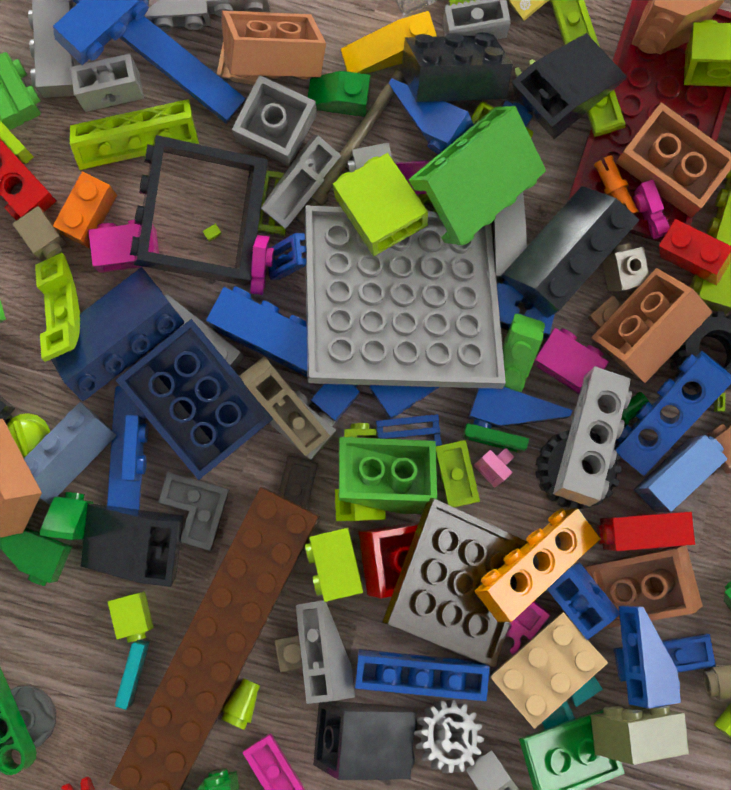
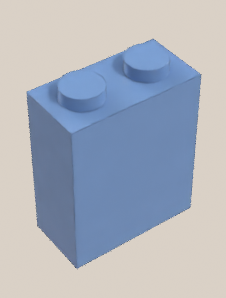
(681, 473)

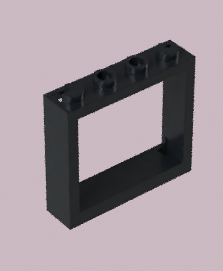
(250, 219)

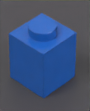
(335, 399)

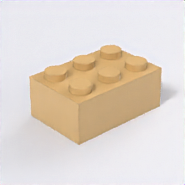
(548, 669)

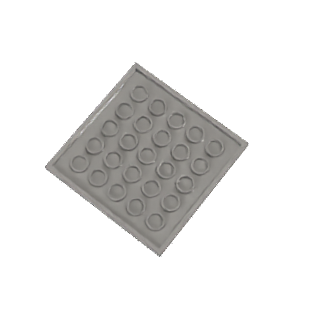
(404, 316)

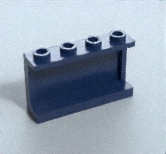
(117, 333)

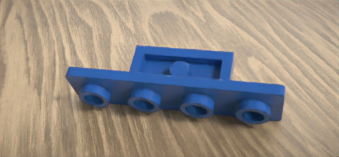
(126, 455)

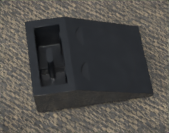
(567, 84)
(132, 544)

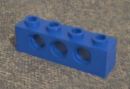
(645, 454)
(422, 675)

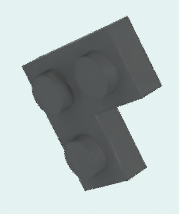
(204, 505)

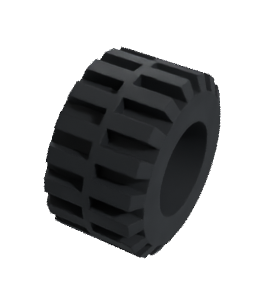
(714, 326)
(550, 463)

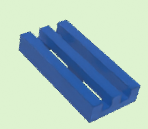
(293, 257)
(407, 433)

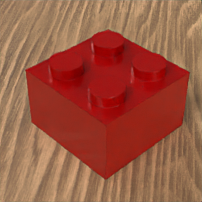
(384, 556)

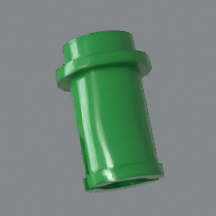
(634, 406)

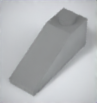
(323, 655)

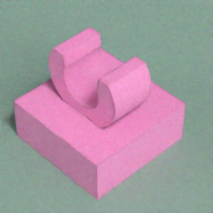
(494, 466)

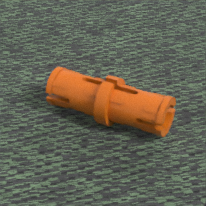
(614, 183)

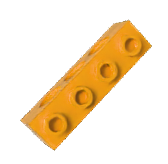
(575, 538)

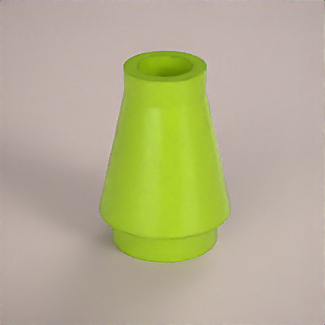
(241, 705)

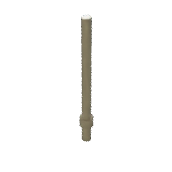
(320, 196)

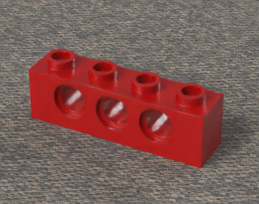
(32, 191)

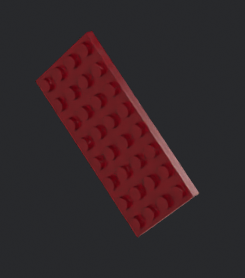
(648, 83)

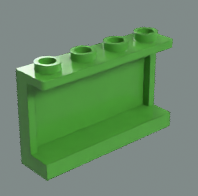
(480, 173)

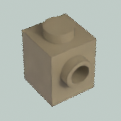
(625, 267)

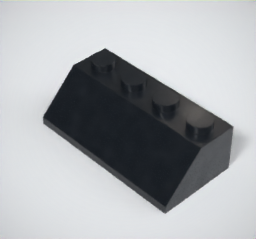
(569, 249)

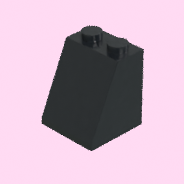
(364, 741)

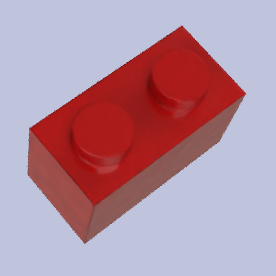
(695, 252)

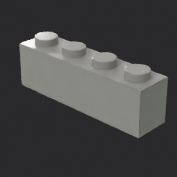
(51, 60)

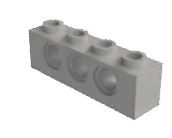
(572, 480)

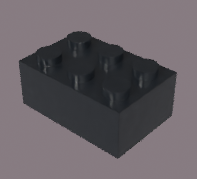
(456, 67)

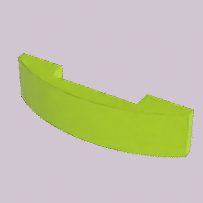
(61, 307)

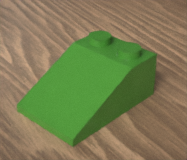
(387, 473)

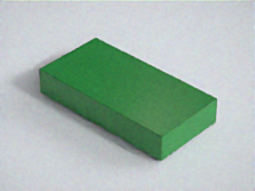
(495, 438)

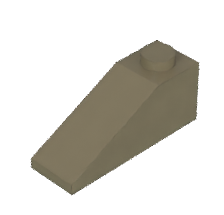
(284, 405)

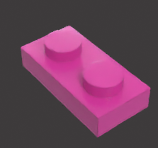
(271, 765)

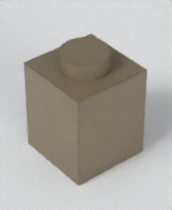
(40, 234)

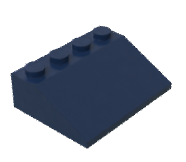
(194, 399)

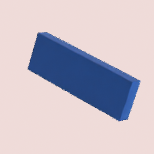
(686, 652)

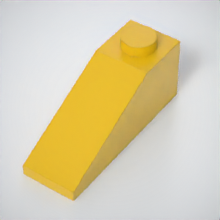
(385, 46)

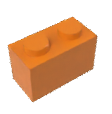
(85, 208)

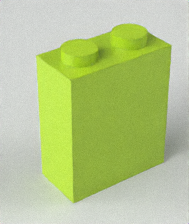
(380, 203)

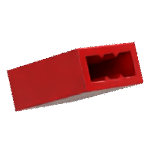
(646, 531)

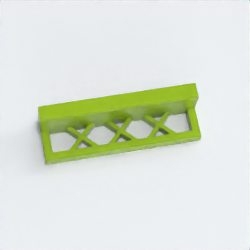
(130, 139)

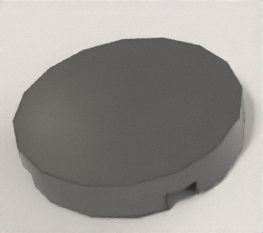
(36, 711)

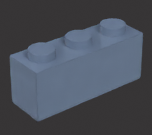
(68, 450)

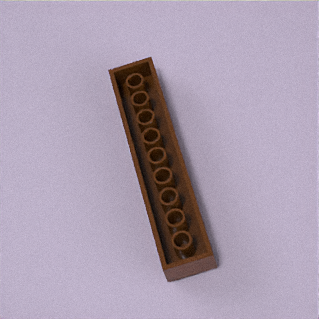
(216, 645)

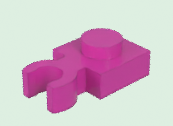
(650, 205)
(261, 258)
(527, 624)

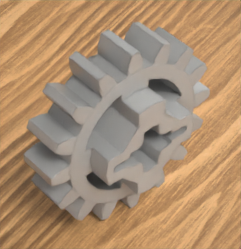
(454, 737)

